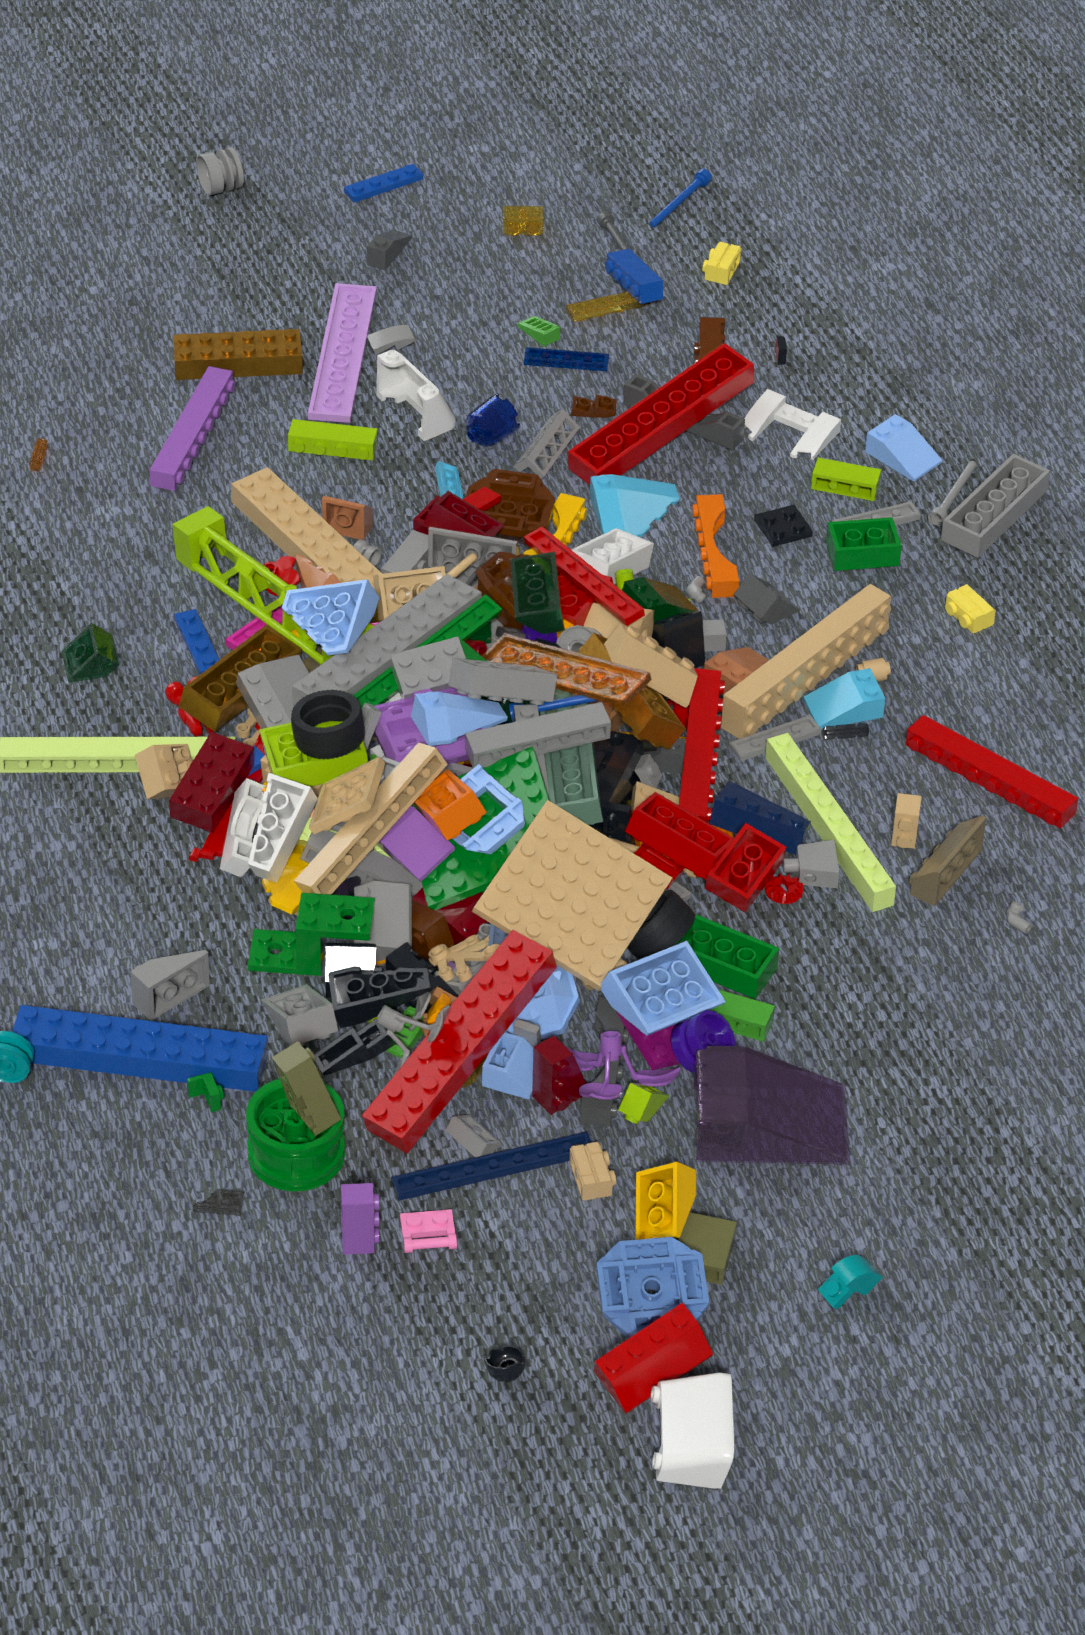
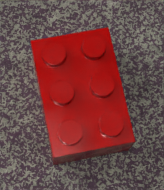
(745, 867)

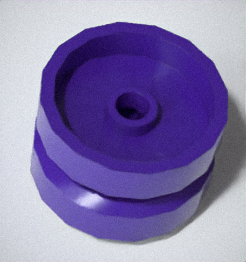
(697, 1033)

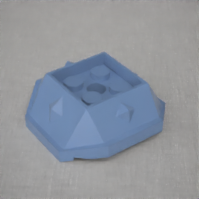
(650, 1264)

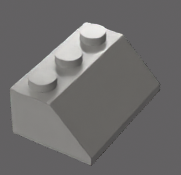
(391, 915)

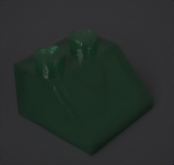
(90, 655)

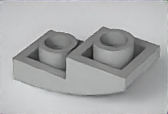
(393, 336)

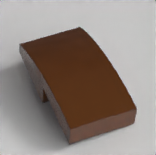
(601, 407)

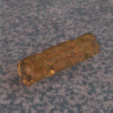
(38, 454)

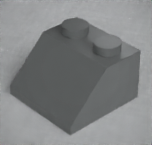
(764, 600)

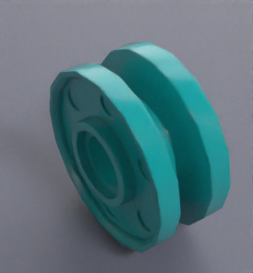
(15, 1057)

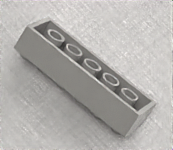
(995, 505)

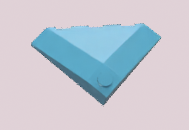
(630, 502)

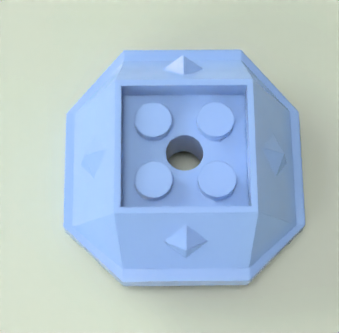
(552, 1005)

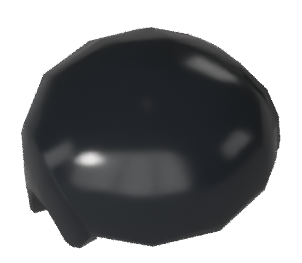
(505, 1363)

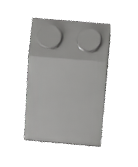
(168, 982)
(301, 1015)

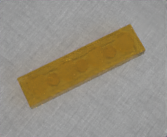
(600, 306)

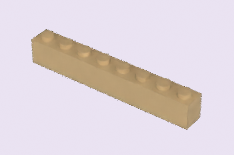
(366, 829)

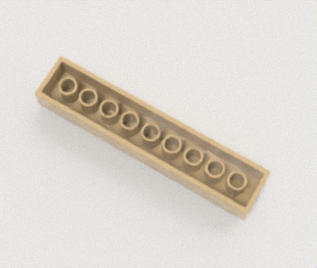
(298, 527)
(806, 662)

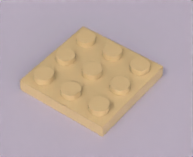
(347, 795)

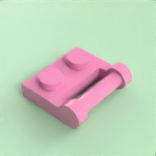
(428, 1225)

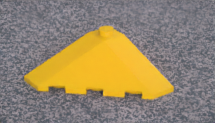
(285, 892)

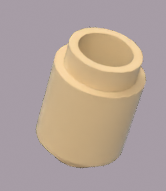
(878, 667)

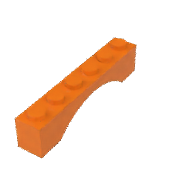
(721, 573)

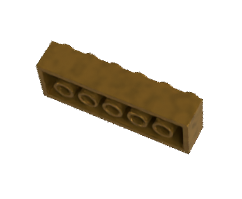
(241, 352)
(214, 693)
(647, 712)

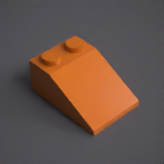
(449, 805)

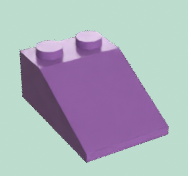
(415, 844)

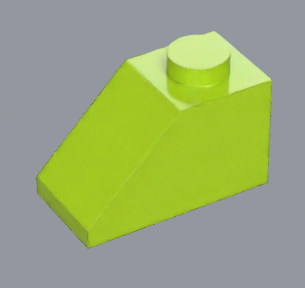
(641, 1102)

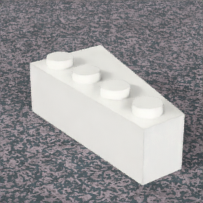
(279, 825)

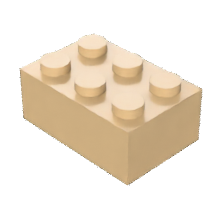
(400, 587)

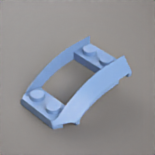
(502, 826)

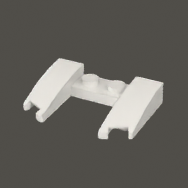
(772, 406)

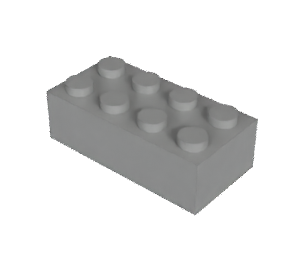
(502, 680)

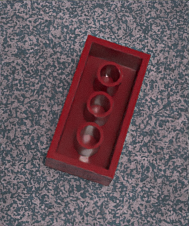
(211, 782)

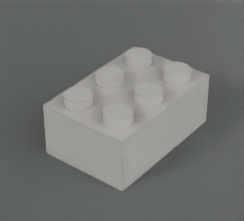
(425, 666)

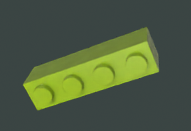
(332, 439)

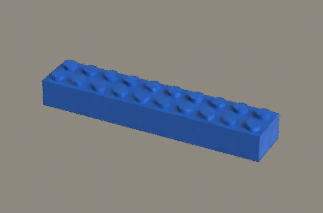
(142, 1047)

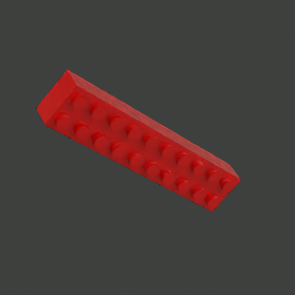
(662, 415)
(468, 1034)

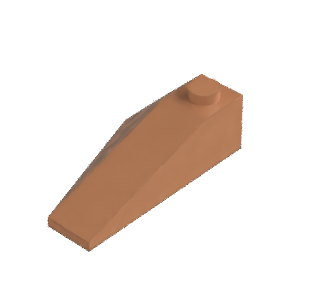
(312, 576)

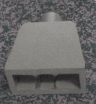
(815, 864)

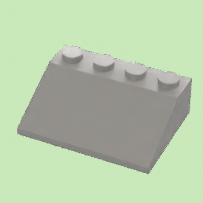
(451, 547)
(269, 689)

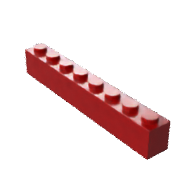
(700, 743)
(991, 771)

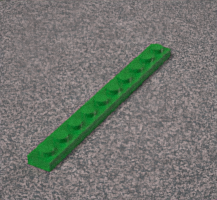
(462, 626)

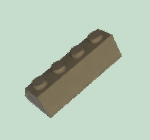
(948, 861)

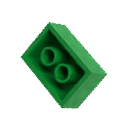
(863, 544)

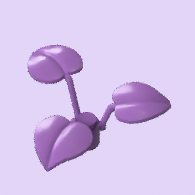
(609, 1051)

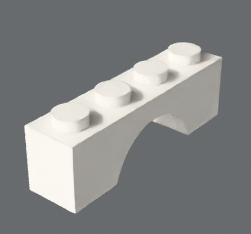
(243, 818)

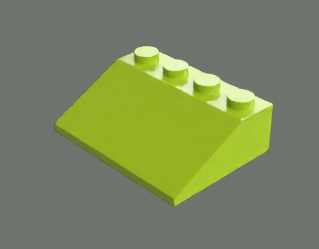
(290, 763)

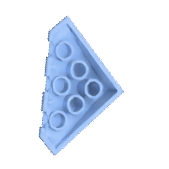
(333, 612)

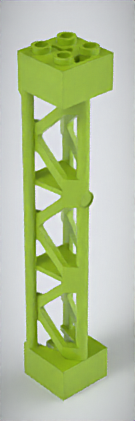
(206, 529)

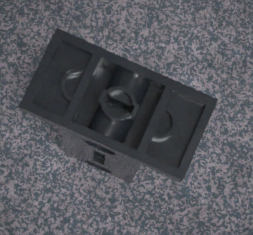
(616, 778)

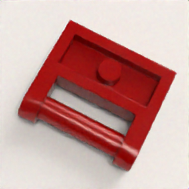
(661, 862)

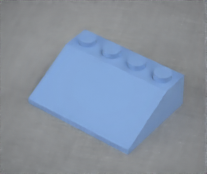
(661, 989)

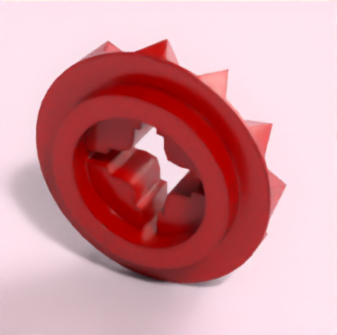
(778, 894)

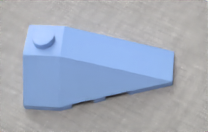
(448, 716)

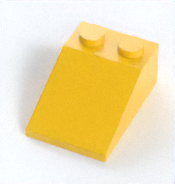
(664, 1200)

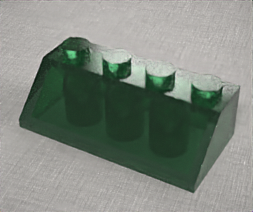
(538, 592)

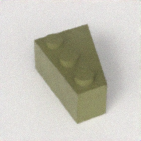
(305, 1088)

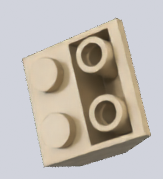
(162, 768)

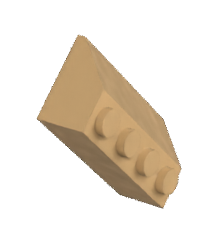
(668, 672)

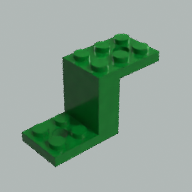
(317, 920)

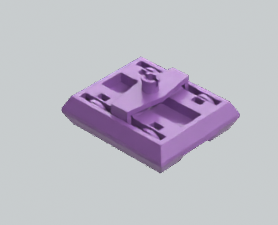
(399, 734)

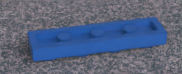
(383, 183)
(196, 639)

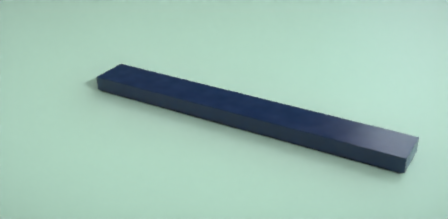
(486, 1167)

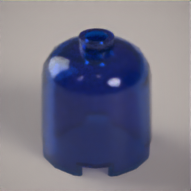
(491, 421)

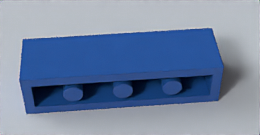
(634, 276)

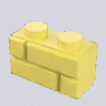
(722, 263)
(969, 609)

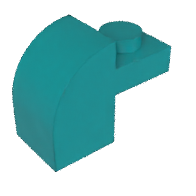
(849, 1275)

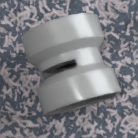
(371, 553)

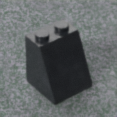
(683, 635)

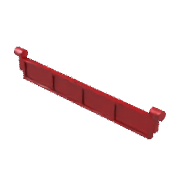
(215, 841)

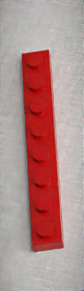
(586, 577)

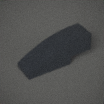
(353, 1048)

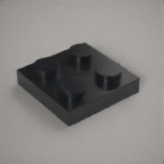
(783, 525)

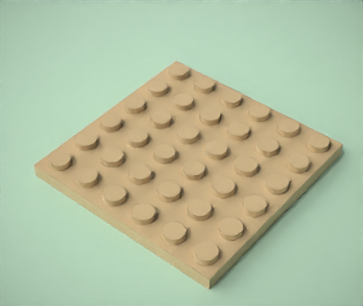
(573, 893)

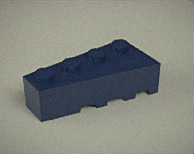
(740, 806)

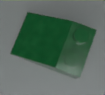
(658, 596)

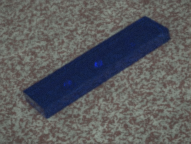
(566, 359)

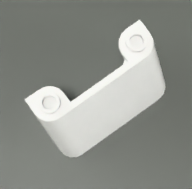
(403, 382)
(695, 1430)

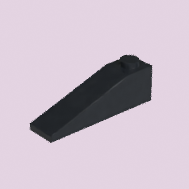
(361, 994)

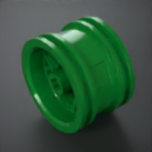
(285, 1149)

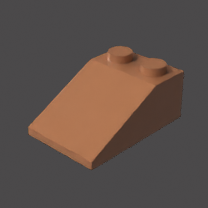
(735, 665)

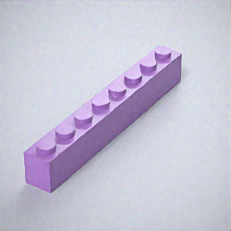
(192, 428)

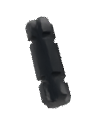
(846, 731)

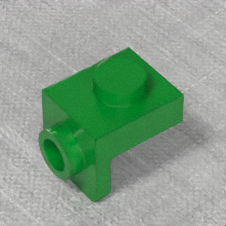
(206, 1085)

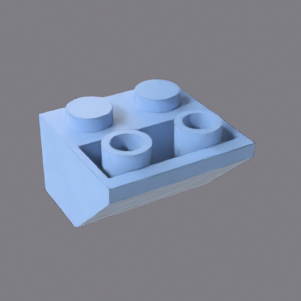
(510, 1066)

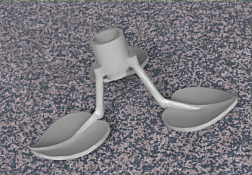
(395, 1021)

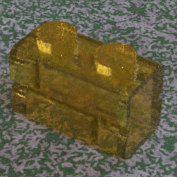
(523, 220)

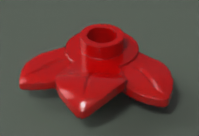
(283, 569)

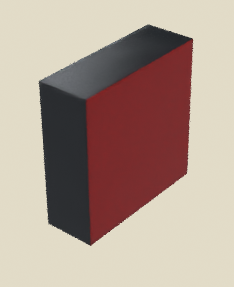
(781, 350)

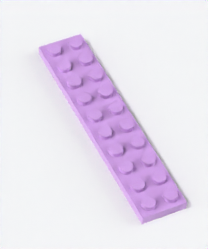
(342, 353)

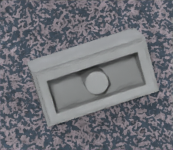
(472, 1135)

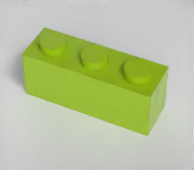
(846, 479)

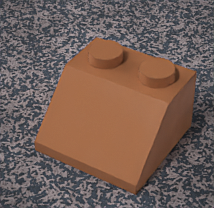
(347, 517)

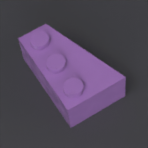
(359, 1218)

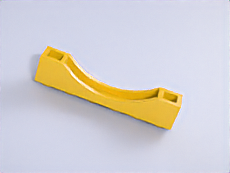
(567, 518)

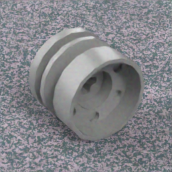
(219, 171)

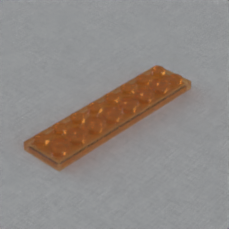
(574, 671)

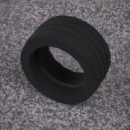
(328, 741)
(663, 927)

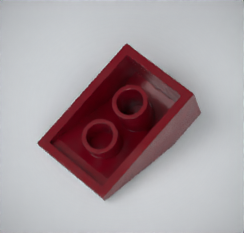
(458, 515)
(458, 915)

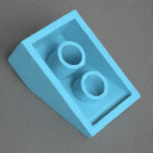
(847, 700)

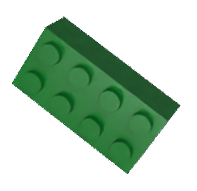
(732, 956)

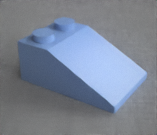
(901, 448)

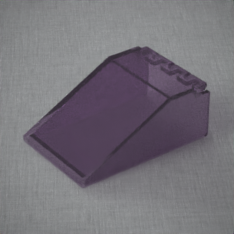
(767, 1110)

